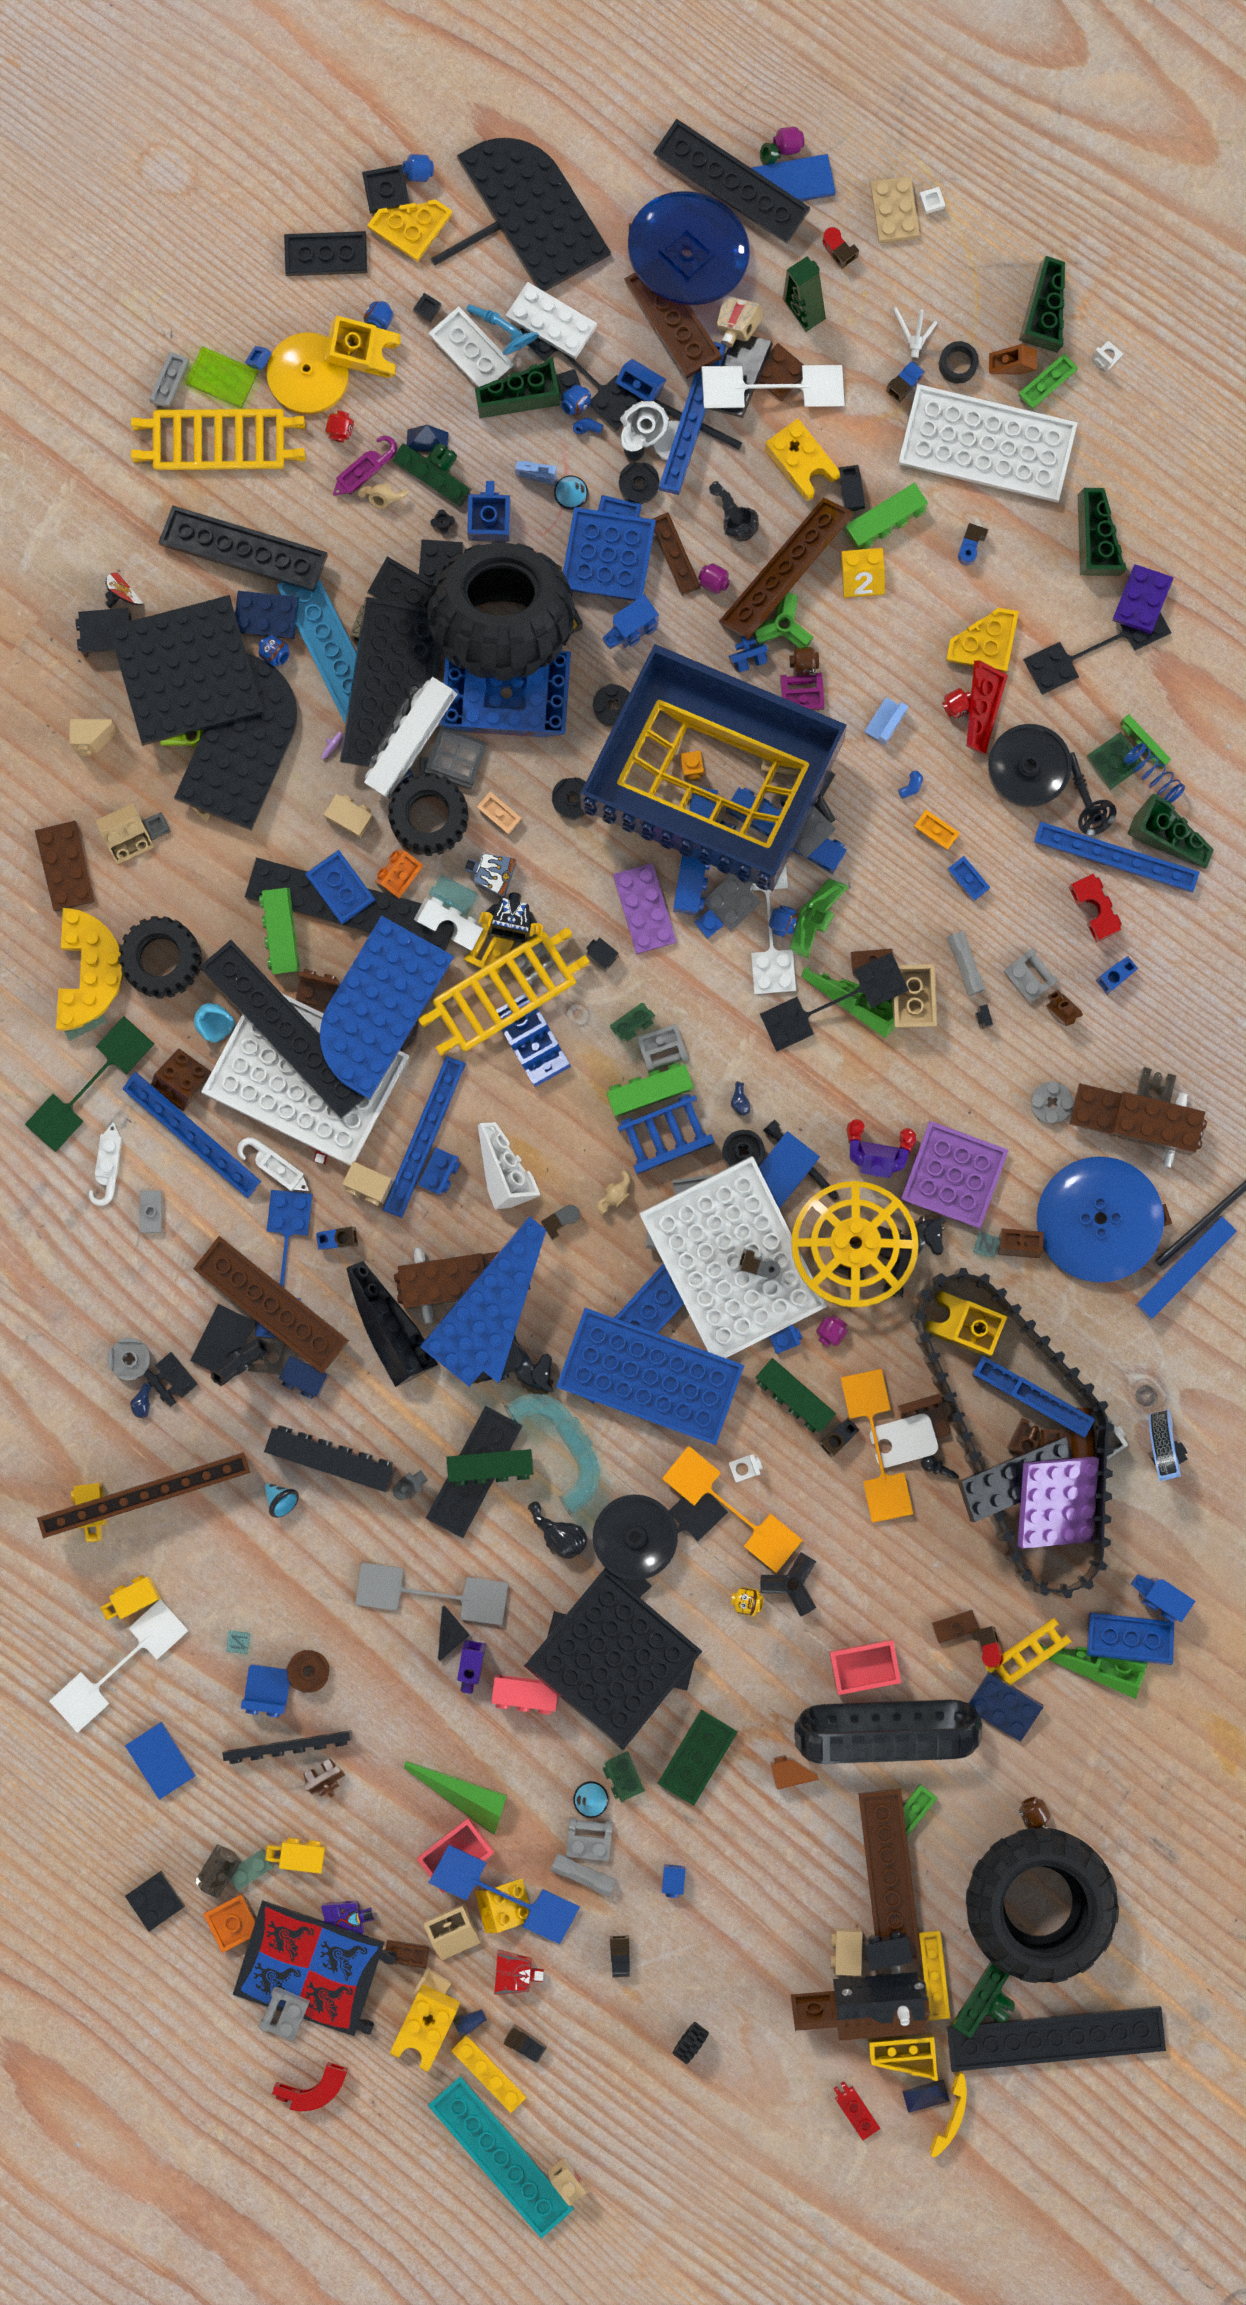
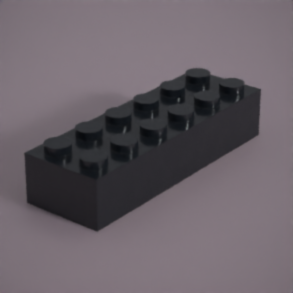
(329, 1459)

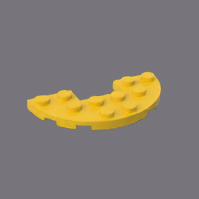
(99, 970)

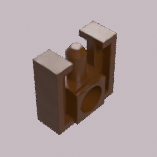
(1018, 1438)

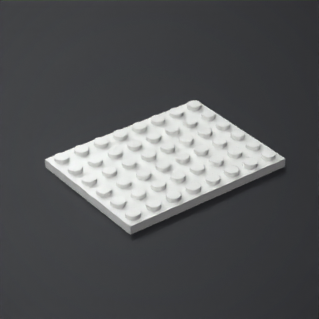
(266, 1088)
(701, 1246)

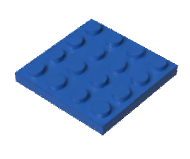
(608, 553)

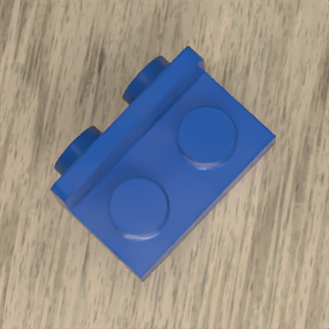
(439, 1171)

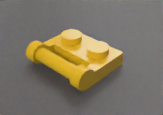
(495, 950)

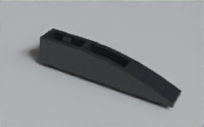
(388, 1327)

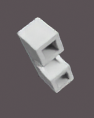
(465, 930)

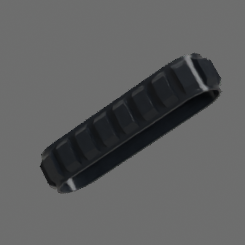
(888, 1731)

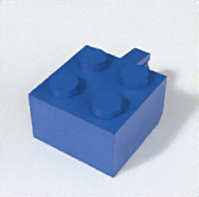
(489, 515)
(632, 623)
(1163, 1596)

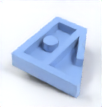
(537, 472)

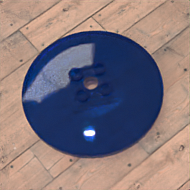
(688, 223)

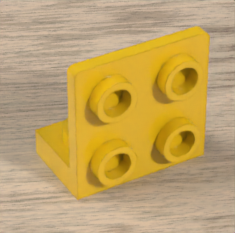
(499, 1912)

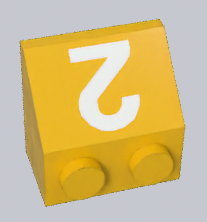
(862, 572)

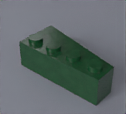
(804, 293)
(1044, 314)
(520, 391)
(1097, 536)

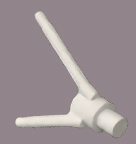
(915, 341)

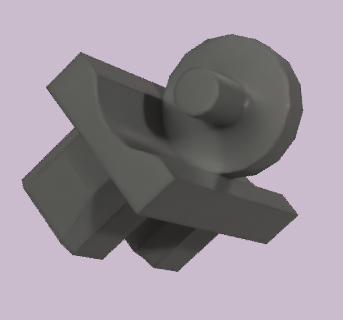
(409, 1485)

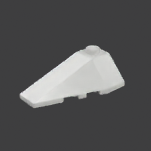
(505, 1177)

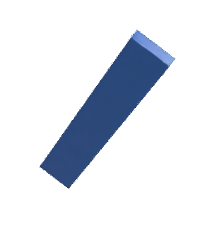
(1185, 1268)
(1033, 1396)

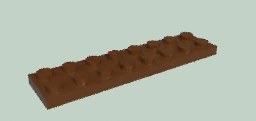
(785, 568)
(271, 1304)
(889, 1865)

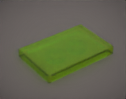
(221, 377)

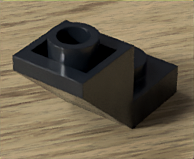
(851, 487)

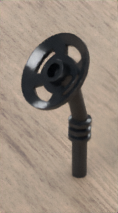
(1093, 812)

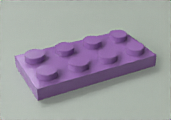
(644, 908)

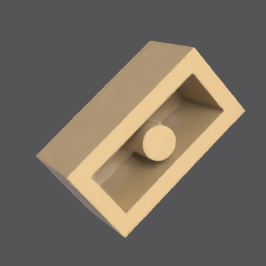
(348, 815)
(848, 1952)

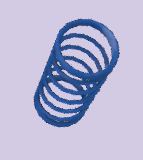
(1128, 760)

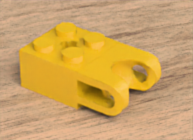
(365, 348)
(803, 464)
(962, 1320)
(426, 2032)

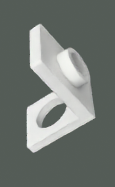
(1102, 360)
(1119, 1434)
(753, 1464)

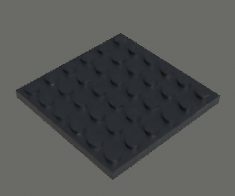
(185, 670)
(613, 1659)

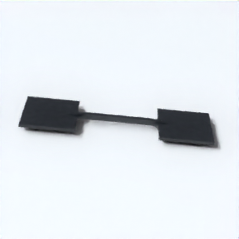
(611, 398)
(1054, 667)
(878, 982)
(692, 1518)

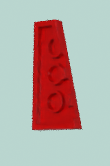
(984, 704)

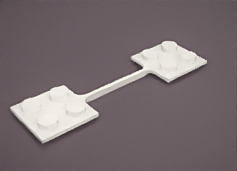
(725, 386)
(773, 969)
(82, 1700)

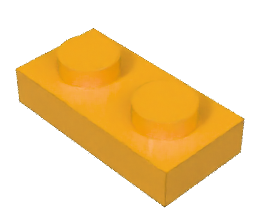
(936, 830)

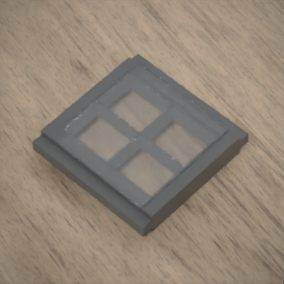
(456, 757)

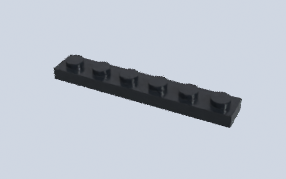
(297, 1745)

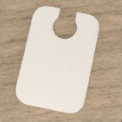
(910, 1439)

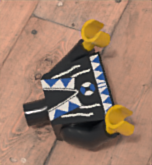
(511, 919)

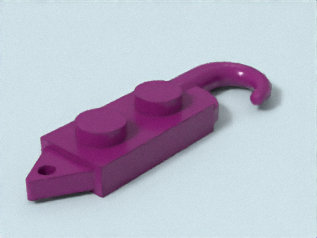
(364, 468)

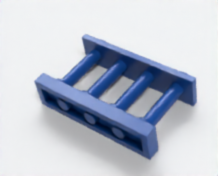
(663, 1155)

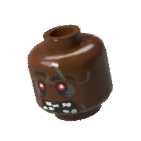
(804, 661)
(1034, 1813)

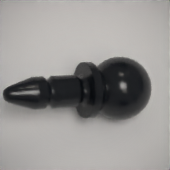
(931, 1464)

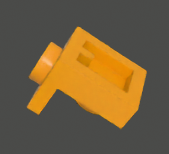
(692, 765)

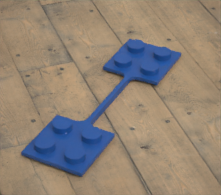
(287, 1215)
(461, 1872)

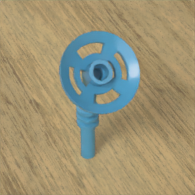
(518, 339)

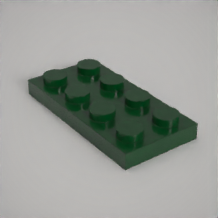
(697, 1757)

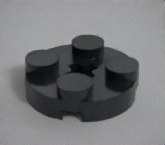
(639, 471)
(603, 697)
(560, 800)

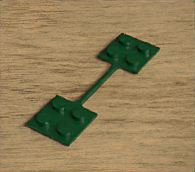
(56, 1120)

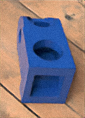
(1116, 974)

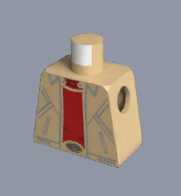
(738, 319)
(567, 2182)

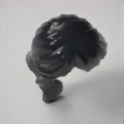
(739, 522)
(561, 1538)

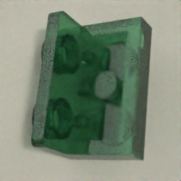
(636, 1019)
(623, 1776)

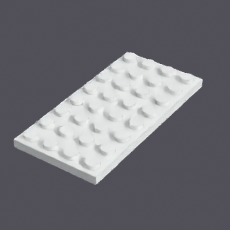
(987, 443)

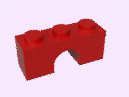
(1090, 890)

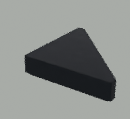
(451, 1633)

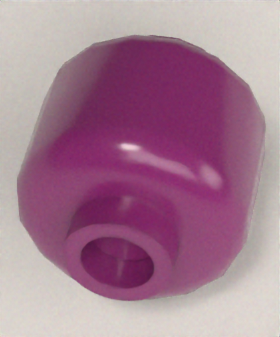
(789, 140)
(714, 578)
(831, 1331)

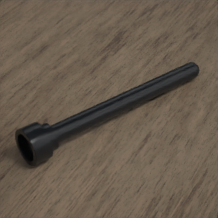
(775, 1131)

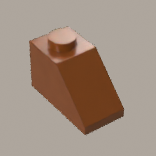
(1013, 360)
(789, 1772)

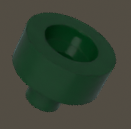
(769, 153)

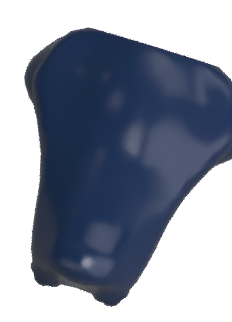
(740, 1102)
(140, 1404)

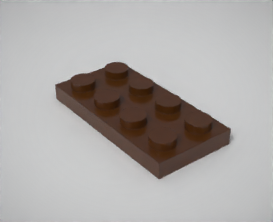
(64, 865)

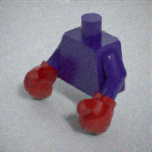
(877, 1158)

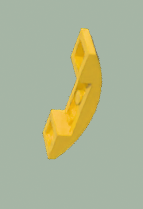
(942, 2140)

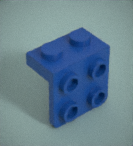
(266, 1691)

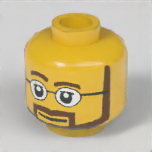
(747, 1601)

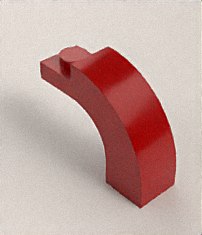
(316, 2096)

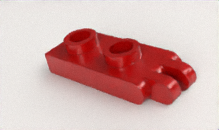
(856, 2111)

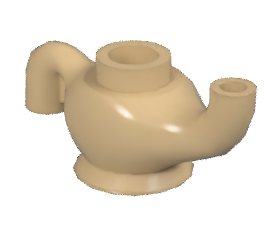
(381, 495)
(615, 1194)

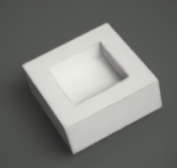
(932, 200)

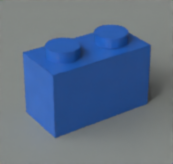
(640, 380)

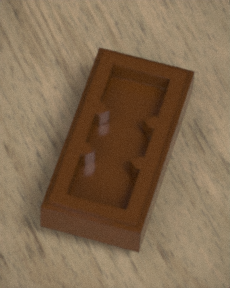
(860, 958)
(955, 1626)
(409, 1953)

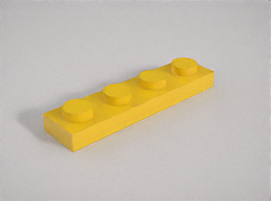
(934, 1974)
(488, 2073)

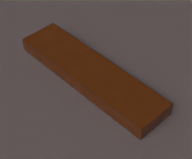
(675, 554)

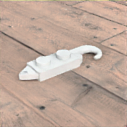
(107, 1164)
(274, 1165)

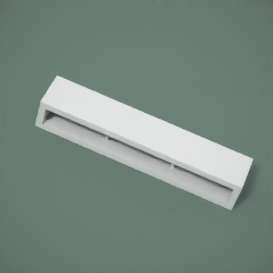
(410, 738)

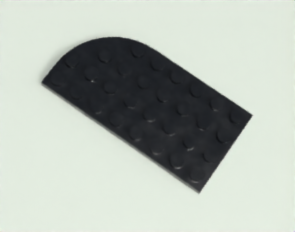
(534, 209)
(390, 666)
(241, 758)

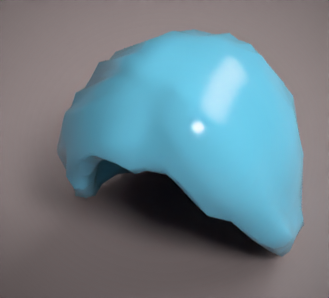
(213, 1022)

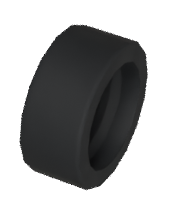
(955, 347)

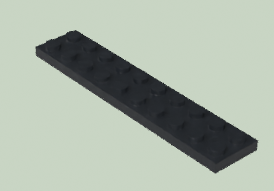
(307, 901)
(278, 1023)
(1058, 2038)

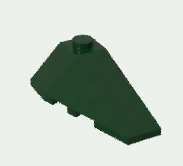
(1167, 831)

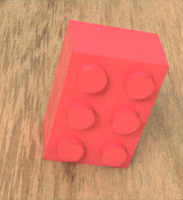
(865, 1667)
(523, 1694)
(465, 1837)

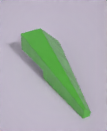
(878, 1018)
(1115, 1673)
(474, 1800)

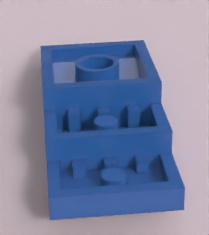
(534, 1044)

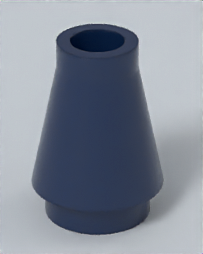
(468, 2022)

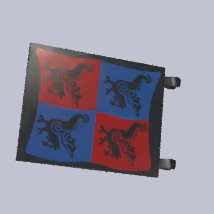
(313, 1961)

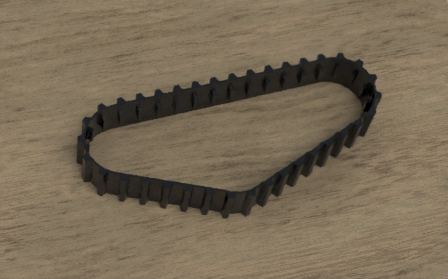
(1070, 1374)

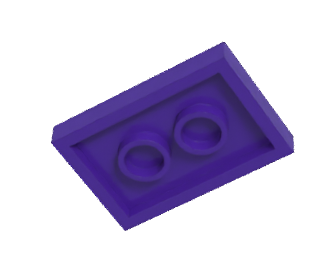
(1143, 599)

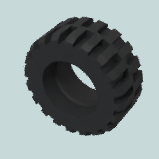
(421, 787)
(147, 932)

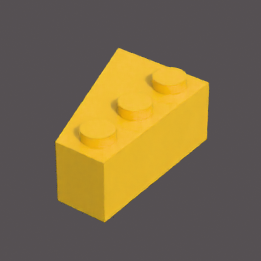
(905, 2053)

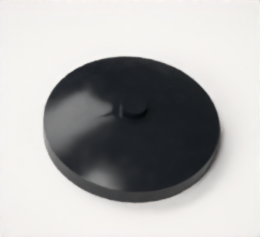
(1029, 765)
(635, 1537)

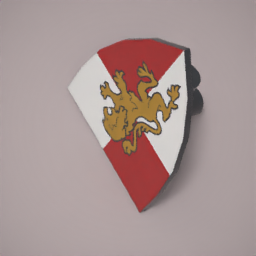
(118, 590)

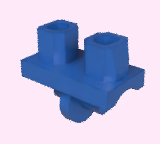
(758, 653)

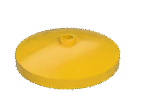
(300, 390)

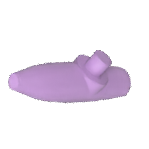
(332, 744)

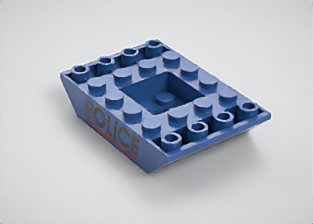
(533, 710)

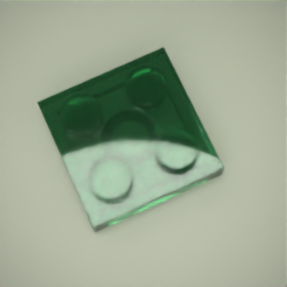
(1110, 758)

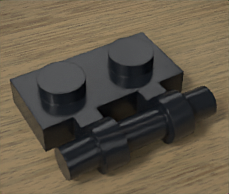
(175, 1374)

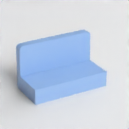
(886, 720)

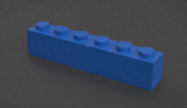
(826, 856)
(692, 872)

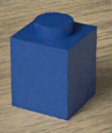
(673, 1880)

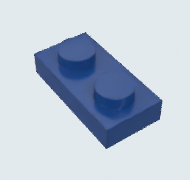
(968, 878)

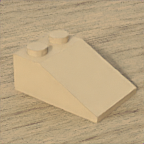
(918, 1004)

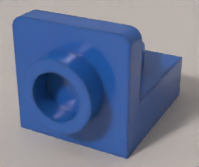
(785, 1339)

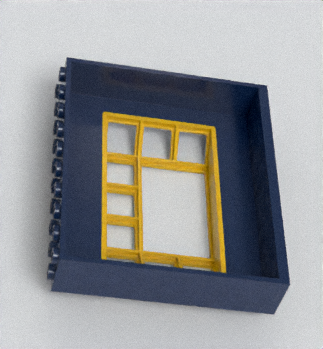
(737, 716)

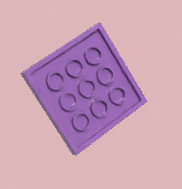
(954, 1174)
(1057, 1502)

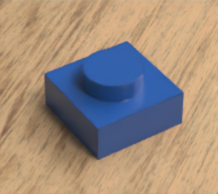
(258, 358)
(709, 924)

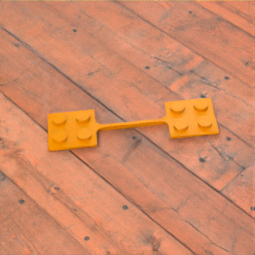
(693, 1478)
(887, 1494)

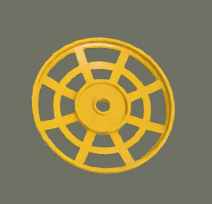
(848, 1256)

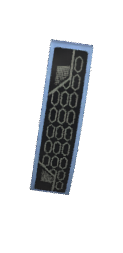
(1163, 1445)

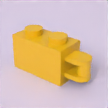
(85, 1493)
(132, 1598)
(298, 1855)

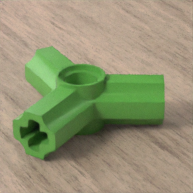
(786, 612)

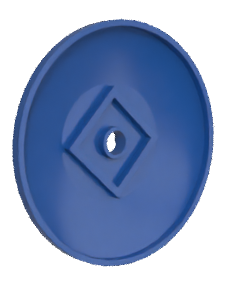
(1107, 1249)

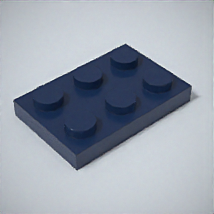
(266, 614)
(1005, 1706)

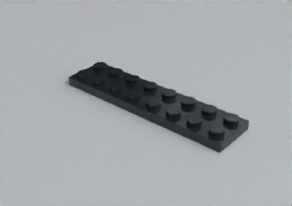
(731, 181)
(243, 548)

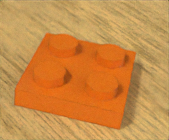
(231, 1922)

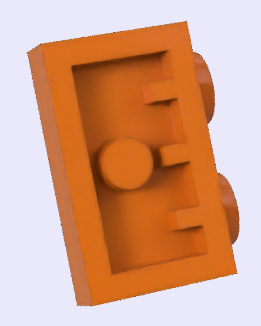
(398, 872)

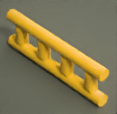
(1042, 1655)

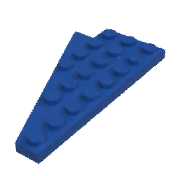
(484, 1320)

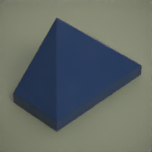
(426, 437)
(925, 2096)

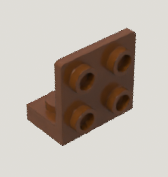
(316, 989)
(180, 1078)
(930, 1406)

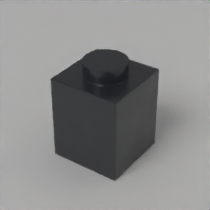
(601, 953)

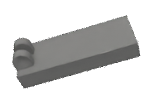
(169, 380)

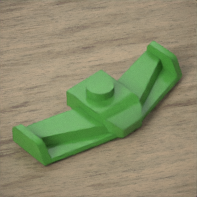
(815, 916)

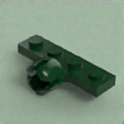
(434, 470)
(984, 2000)

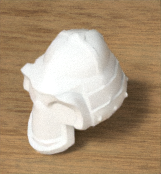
(643, 425)

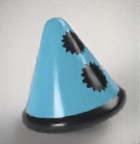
(570, 492)
(280, 1499)
(590, 1799)

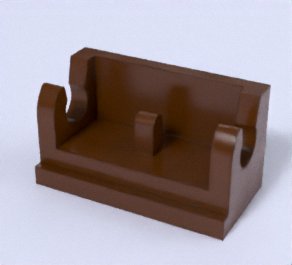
(1020, 1243)

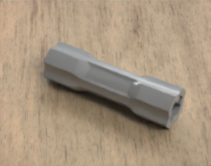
(971, 978)
(597, 1881)

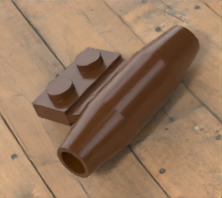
(1079, 1446)

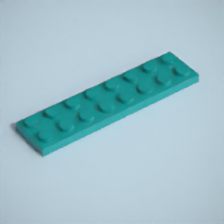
(500, 2156)

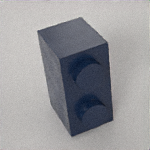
(303, 1377)

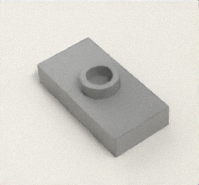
(150, 1211)

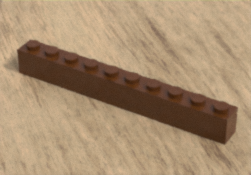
(143, 1495)

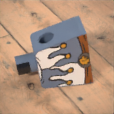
(492, 873)

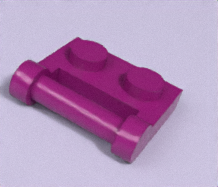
(808, 697)

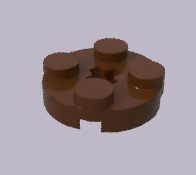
(296, 1668)

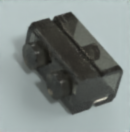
(217, 1871)

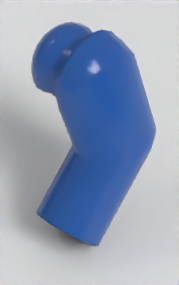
(914, 785)

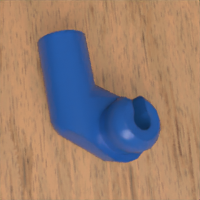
(587, 424)

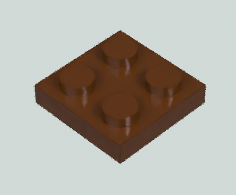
(781, 368)

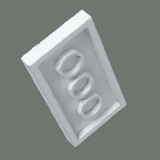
(552, 319)
(470, 348)

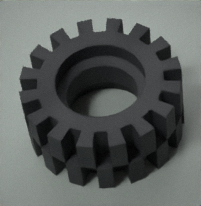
(690, 2042)

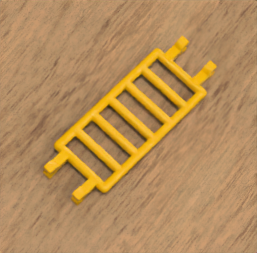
(281, 422)
(517, 1012)

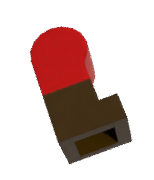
(838, 247)
(990, 1644)

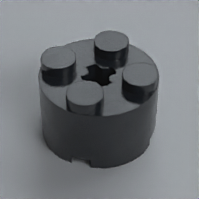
(742, 1139)

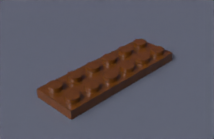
(677, 328)

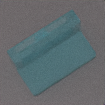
(453, 894)

